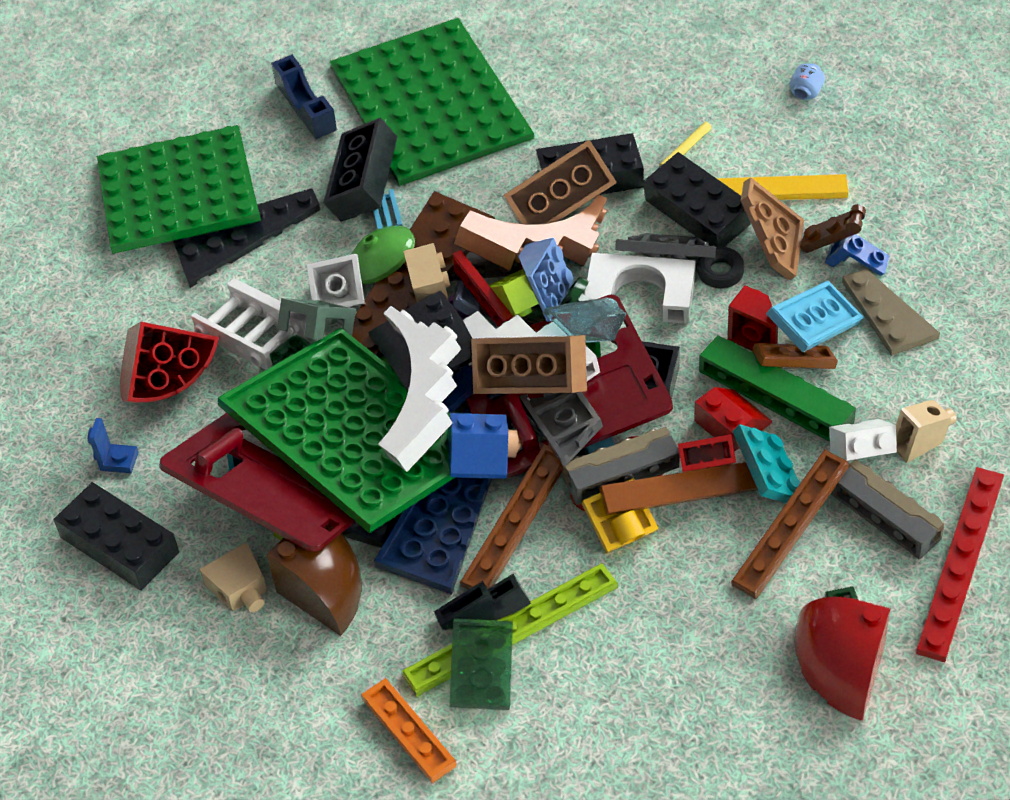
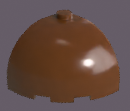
(319, 582)

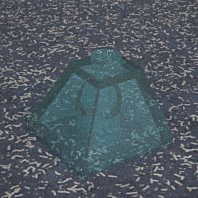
(593, 318)

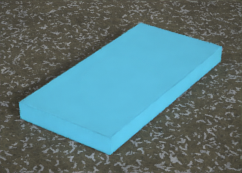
(814, 316)

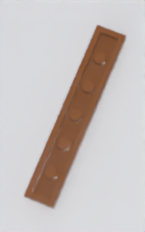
(677, 488)
(514, 520)
(790, 524)

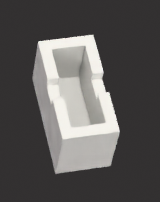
(863, 439)

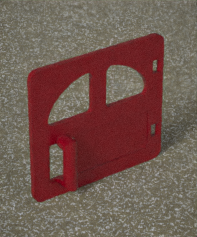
(615, 394)
(258, 487)

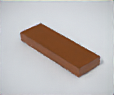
(791, 356)

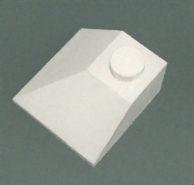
(337, 281)

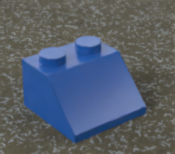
(478, 445)

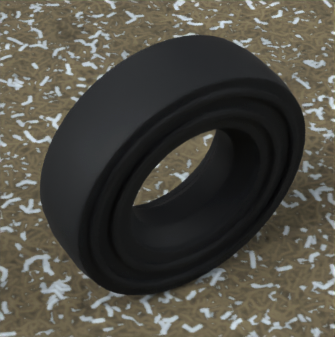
(725, 279)

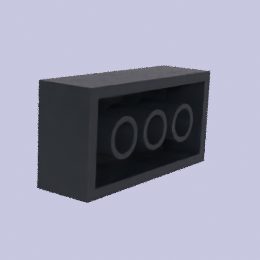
(618, 154)
(360, 170)
(696, 201)
(116, 536)

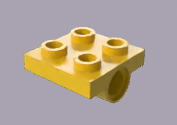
(618, 529)

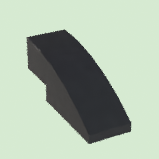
(484, 603)

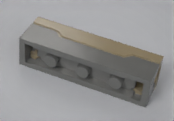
(631, 458)
(889, 509)

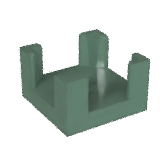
(316, 313)

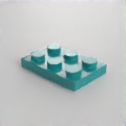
(767, 463)

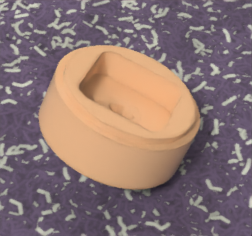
(514, 443)

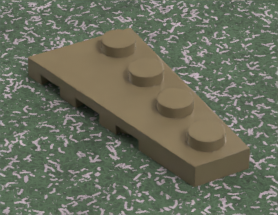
(890, 317)

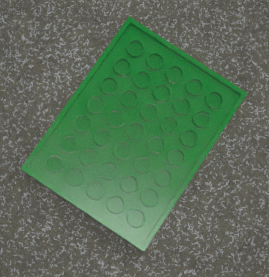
(434, 97)
(326, 419)

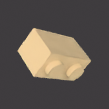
(425, 271)

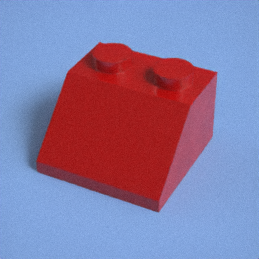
(749, 320)
(723, 410)

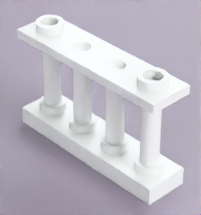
(256, 304)

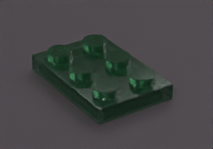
(481, 664)

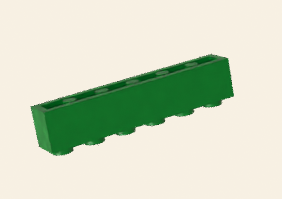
(774, 388)

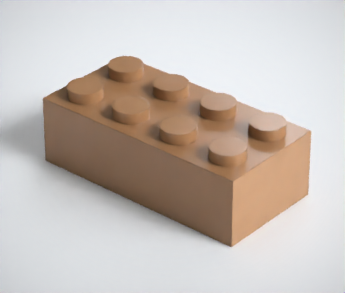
(560, 187)
(529, 364)

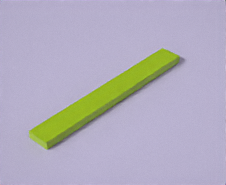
(532, 618)

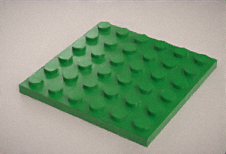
(176, 189)

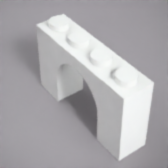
(673, 276)

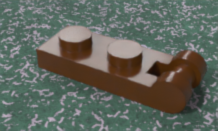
(833, 229)

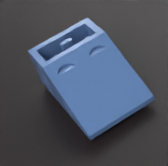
(546, 272)

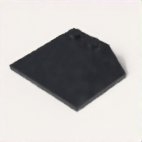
(431, 309)

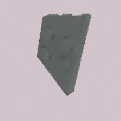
(659, 244)
(564, 421)

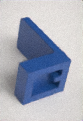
(860, 251)
(110, 456)

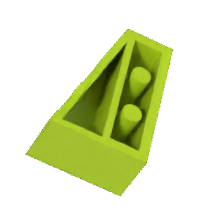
(515, 293)

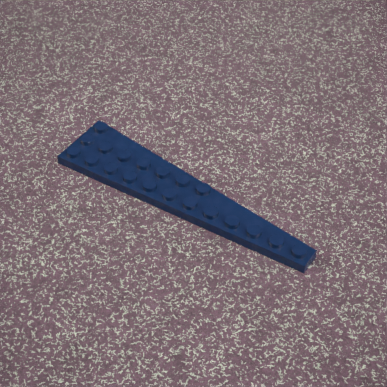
(436, 531)

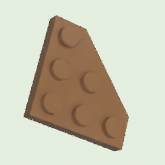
(776, 227)

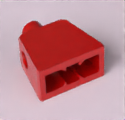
(707, 453)

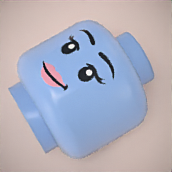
(807, 81)

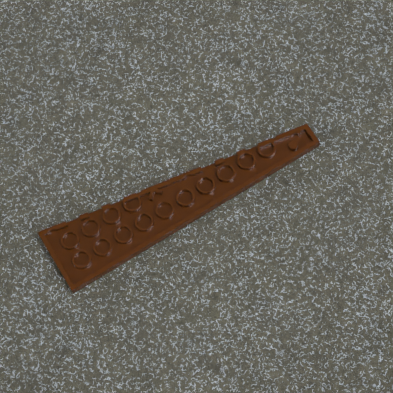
(435, 224)

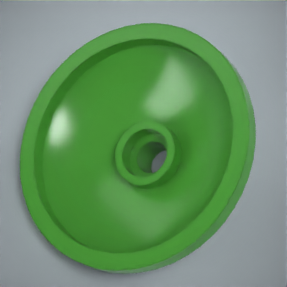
(383, 252)

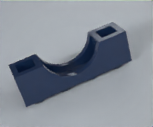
(313, 111)

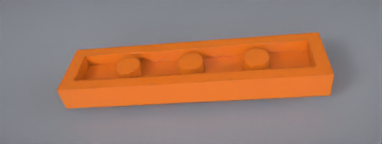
(409, 730)

